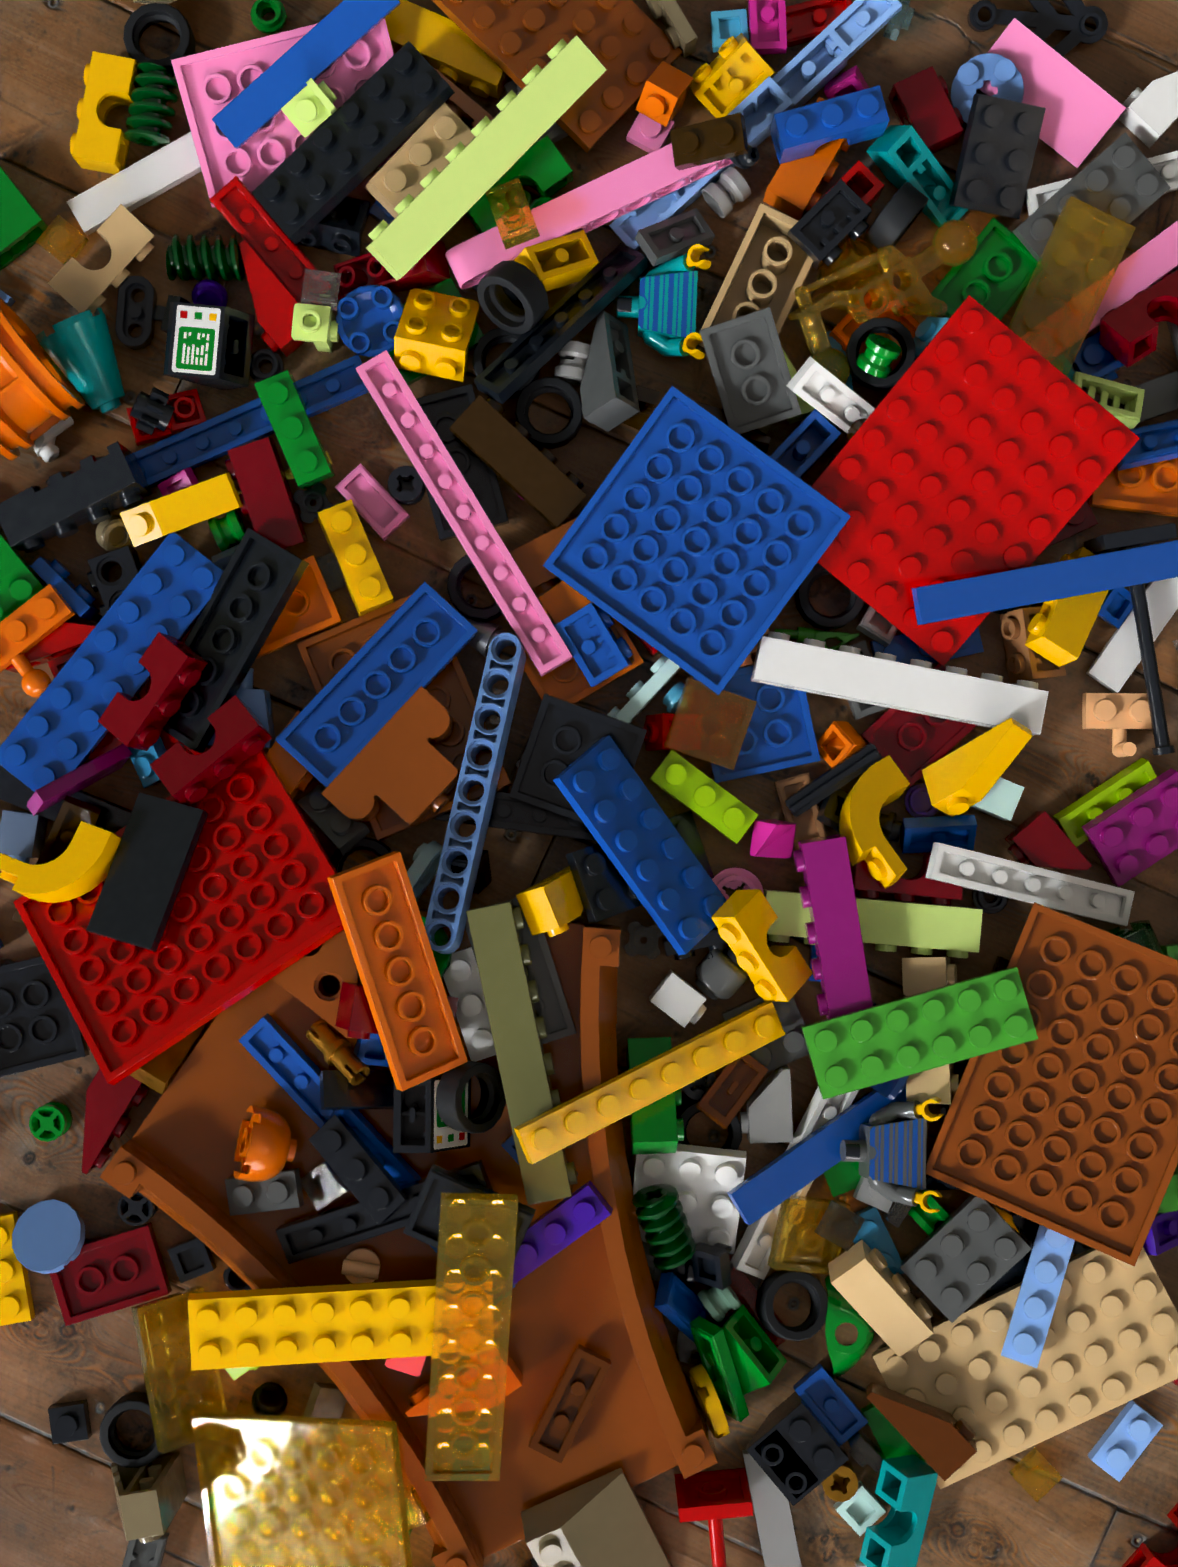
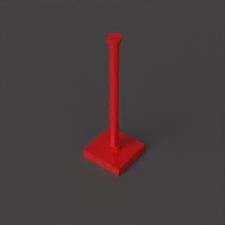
(714, 1498)

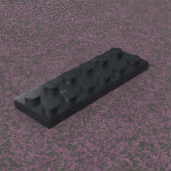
(352, 142)
(234, 630)

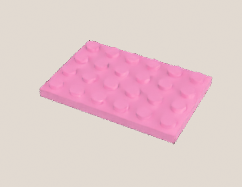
(219, 75)

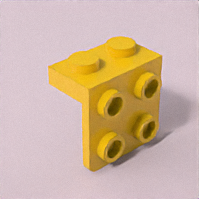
(435, 334)

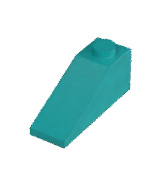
(906, 158)

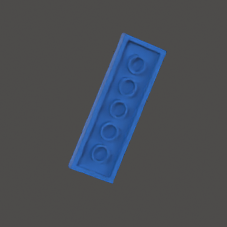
(376, 683)
(642, 843)

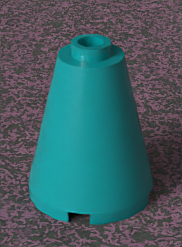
(86, 358)

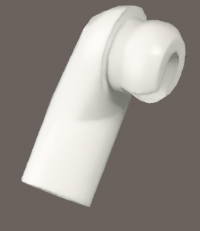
(45, 446)

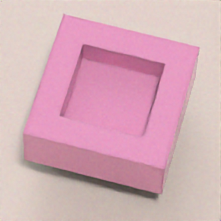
(648, 133)

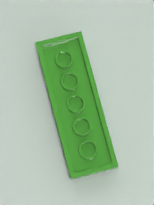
(919, 1032)

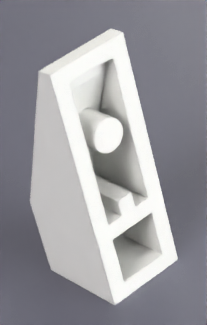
(1153, 109)

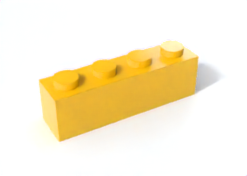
(445, 48)

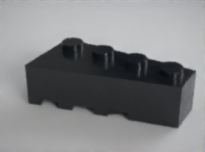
(74, 499)

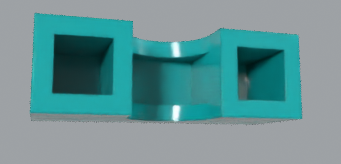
(909, 1489)

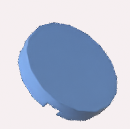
(48, 1236)

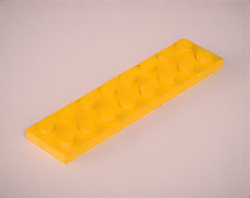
(311, 1324)

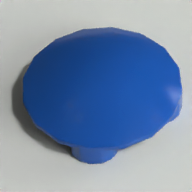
(369, 319)

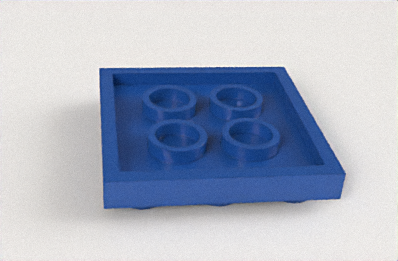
(778, 732)

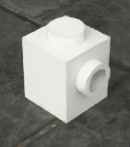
(679, 999)

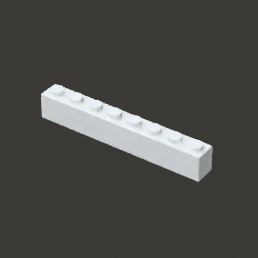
(896, 684)

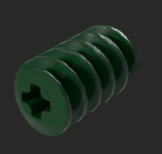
(150, 105)
(204, 259)
(664, 1225)

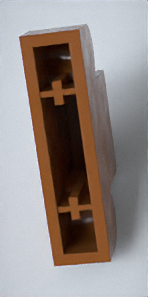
(400, 766)

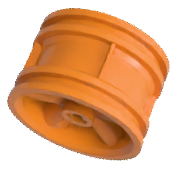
(31, 387)

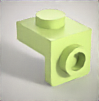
(315, 325)

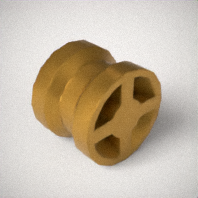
(847, 1487)

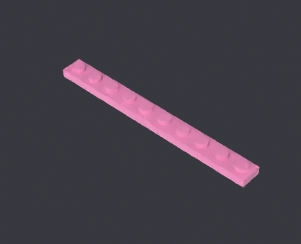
(464, 513)

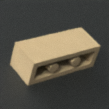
(881, 1297)

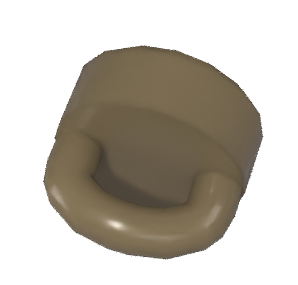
(112, 534)

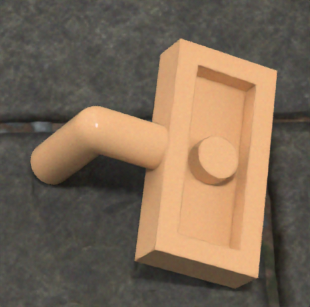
(1118, 713)

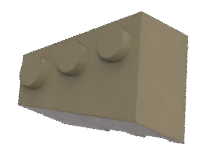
(149, 1496)

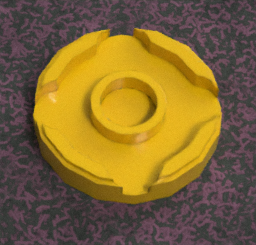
(709, 1401)

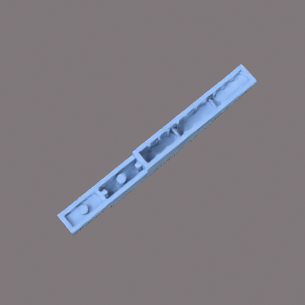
(785, 91)

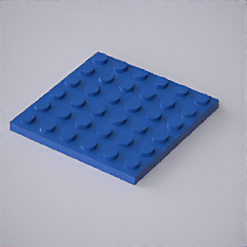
(696, 540)

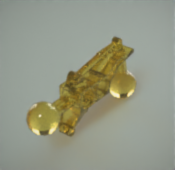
(951, 245)

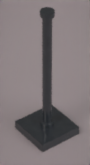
(1128, 540)

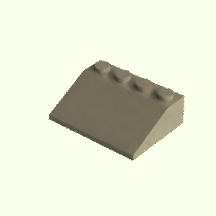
(593, 1528)

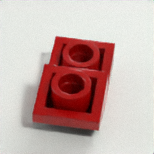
(187, 413)

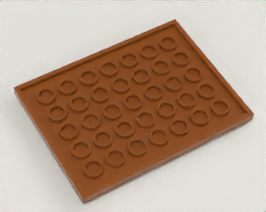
(1088, 1112)

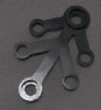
(1046, 21)

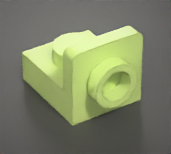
(310, 107)

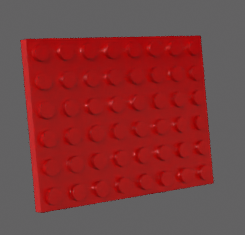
(964, 472)
(241, 917)

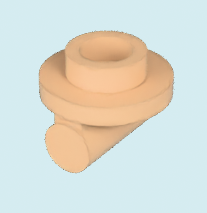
(361, 1266)

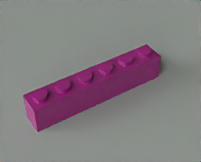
(833, 925)

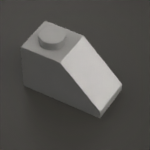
(770, 1110)

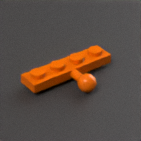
(27, 628)

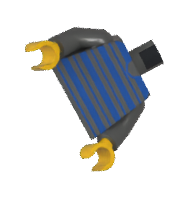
(894, 1151)

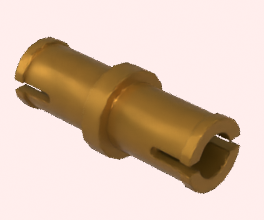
(337, 1052)

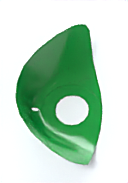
(839, 1312)

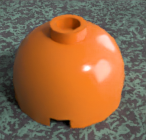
(263, 1145)

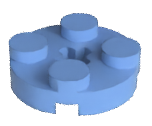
(986, 67)

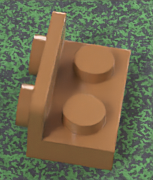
(1020, 660)

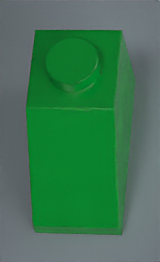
(752, 1351)

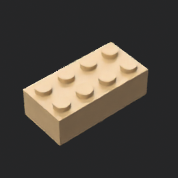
(762, 272)

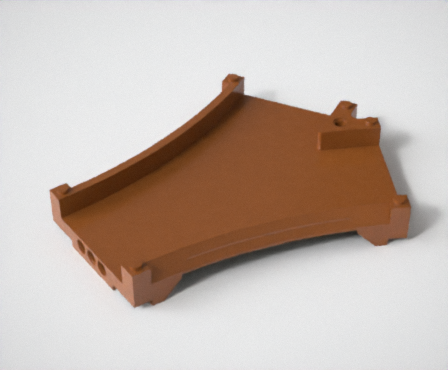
(585, 1295)

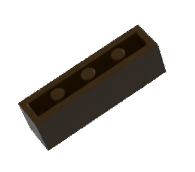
(518, 461)

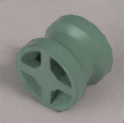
(719, 1301)

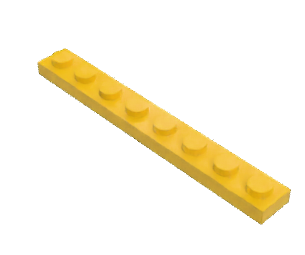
(648, 1082)

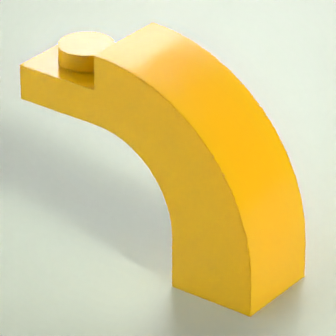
(861, 825)
(69, 875)

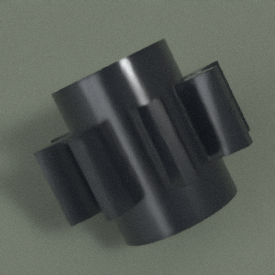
(152, 411)

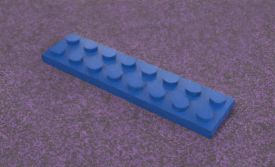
(63, 721)

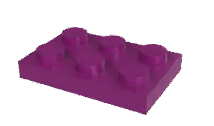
(1137, 829)

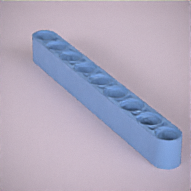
(471, 775)

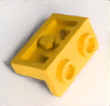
(730, 76)

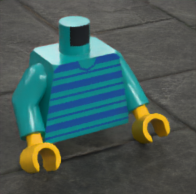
(668, 305)

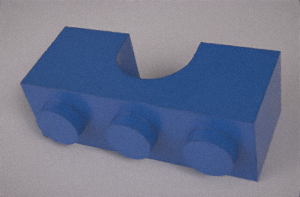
(850, 116)

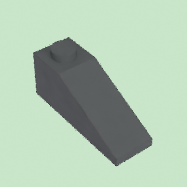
(609, 378)

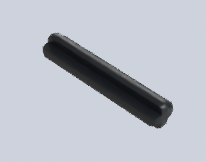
(833, 779)

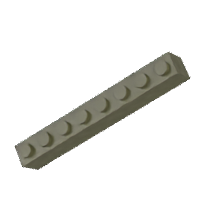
(518, 1040)

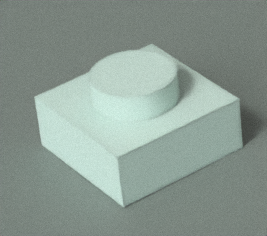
(861, 1509)

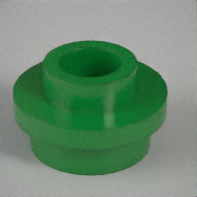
(262, 7)

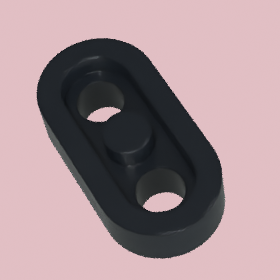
(135, 314)

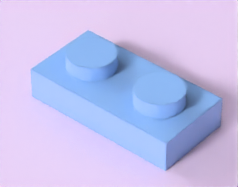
(1125, 1440)

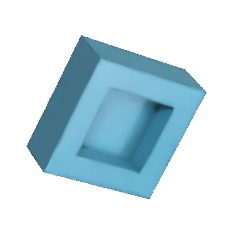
(727, 24)

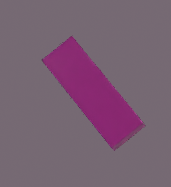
(78, 779)

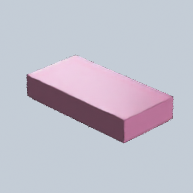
(372, 501)

